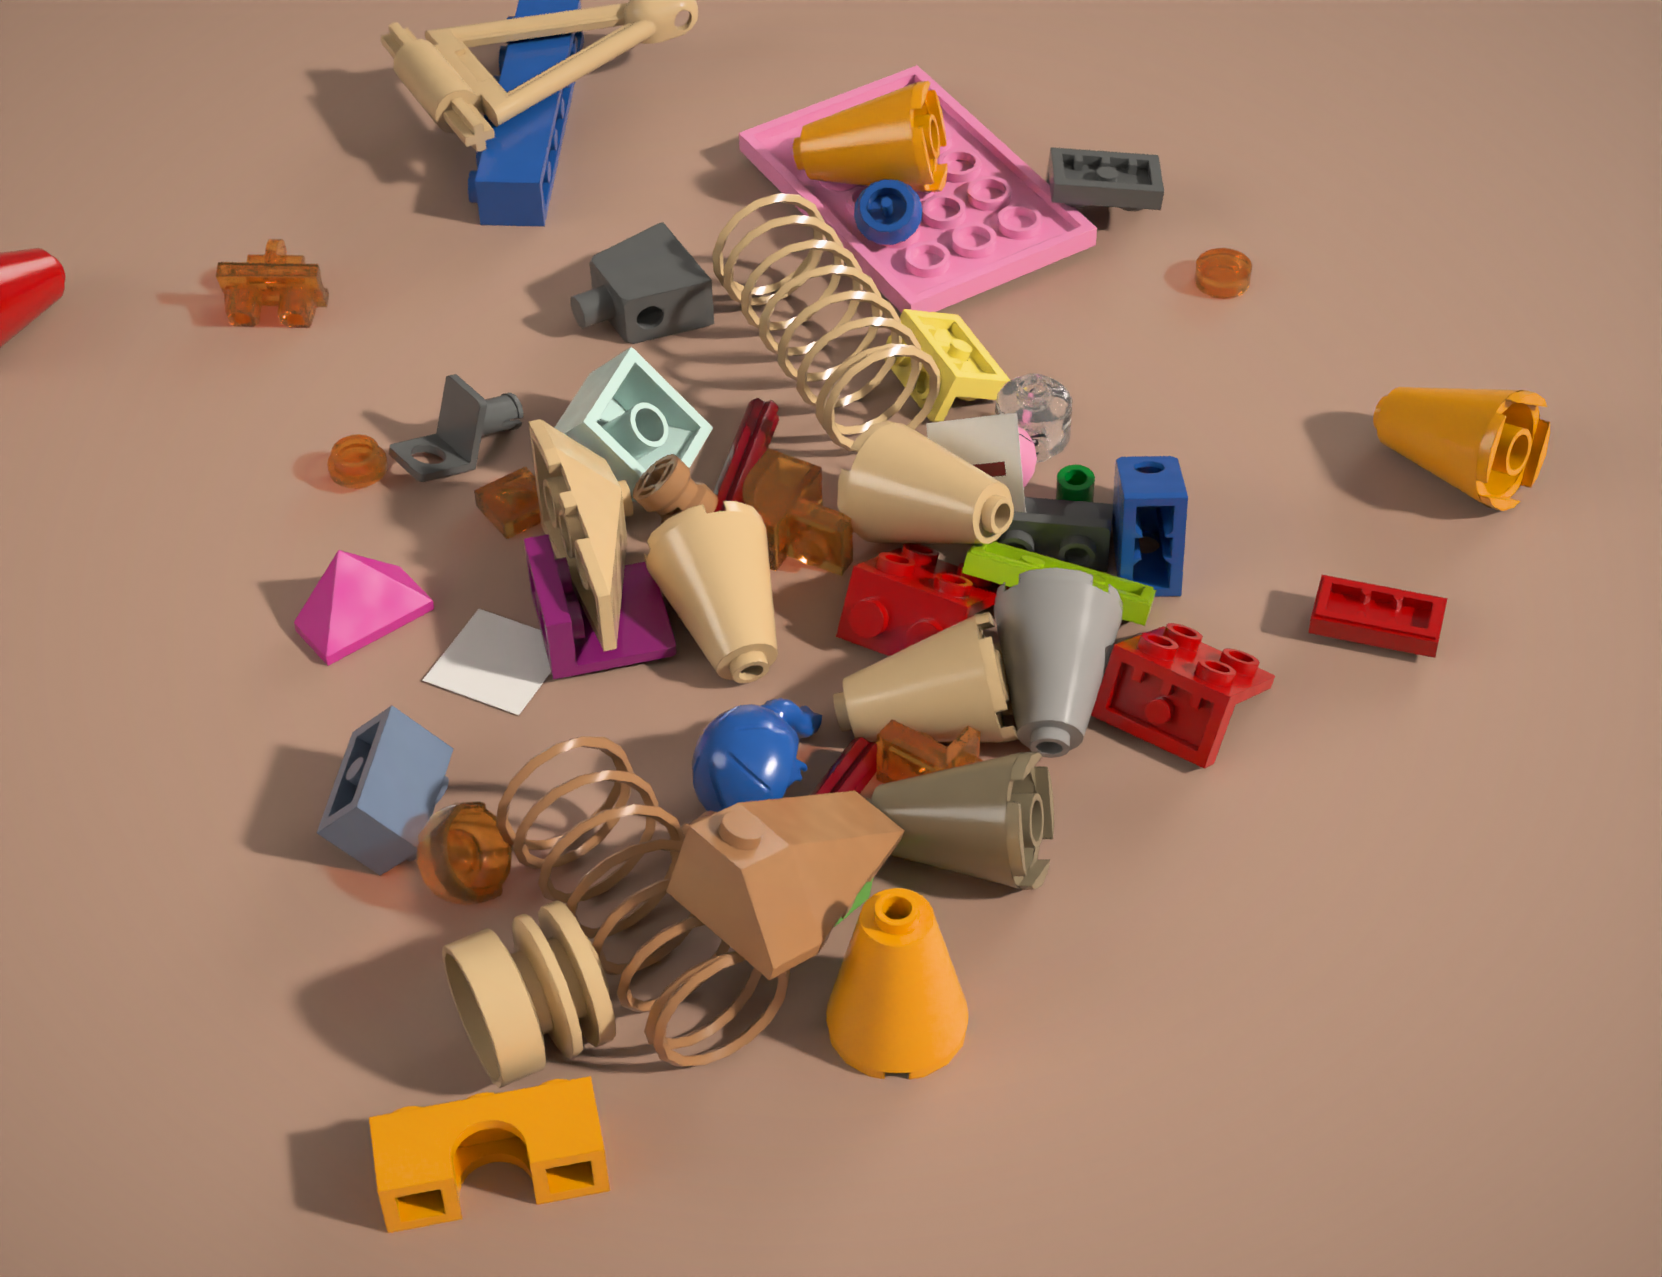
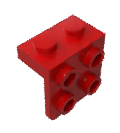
(908, 598)

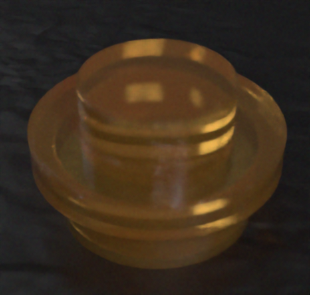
(357, 462)

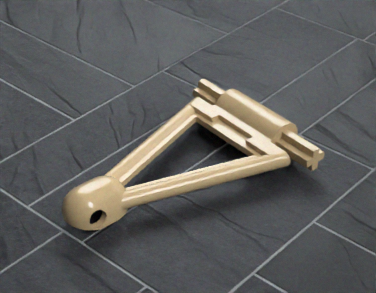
(459, 88)

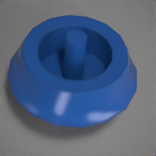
(888, 212)

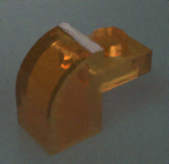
(792, 508)

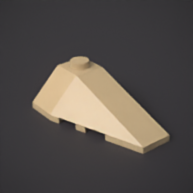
(585, 521)

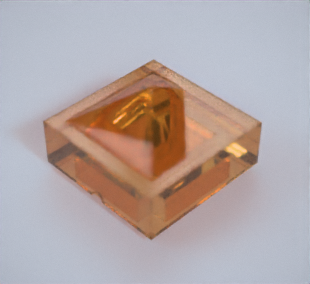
(510, 502)

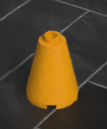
(878, 140)
(1468, 437)
(897, 991)

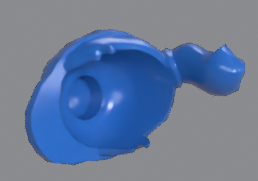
(751, 753)

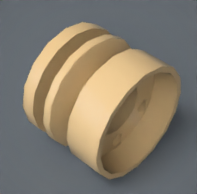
(541, 988)

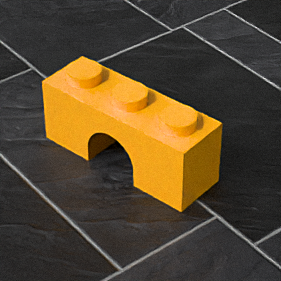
(432, 1149)

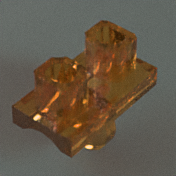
(272, 281)

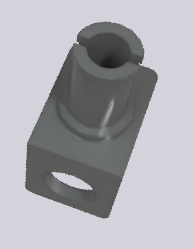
(461, 424)

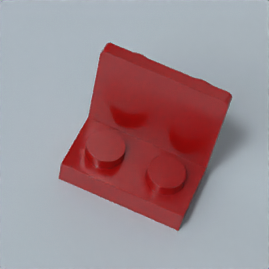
(1177, 690)

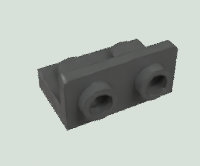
(1105, 179)
(1064, 531)

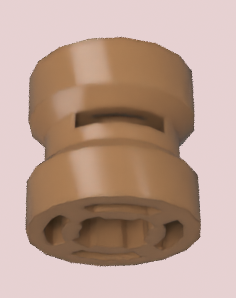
(670, 490)

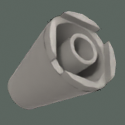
(1054, 653)

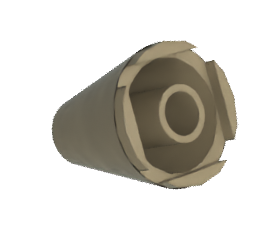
(976, 818)

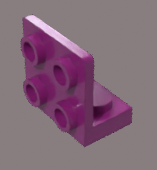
(565, 630)

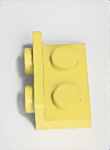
(963, 362)

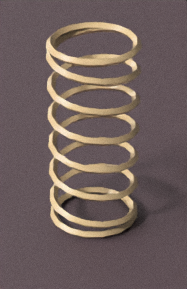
(807, 269)

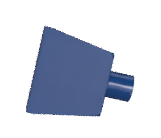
(1150, 503)

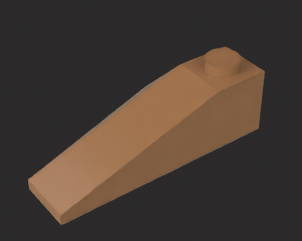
(781, 872)

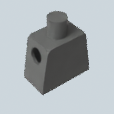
(646, 288)

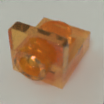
(910, 753)

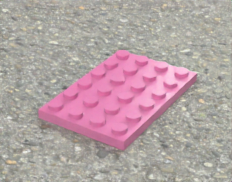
(973, 235)

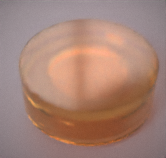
(1223, 273)

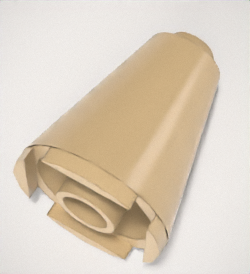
(919, 492)
(719, 585)
(933, 688)

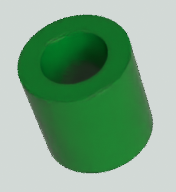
(1075, 483)

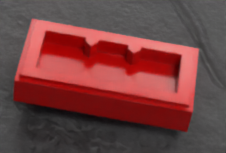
(1378, 616)

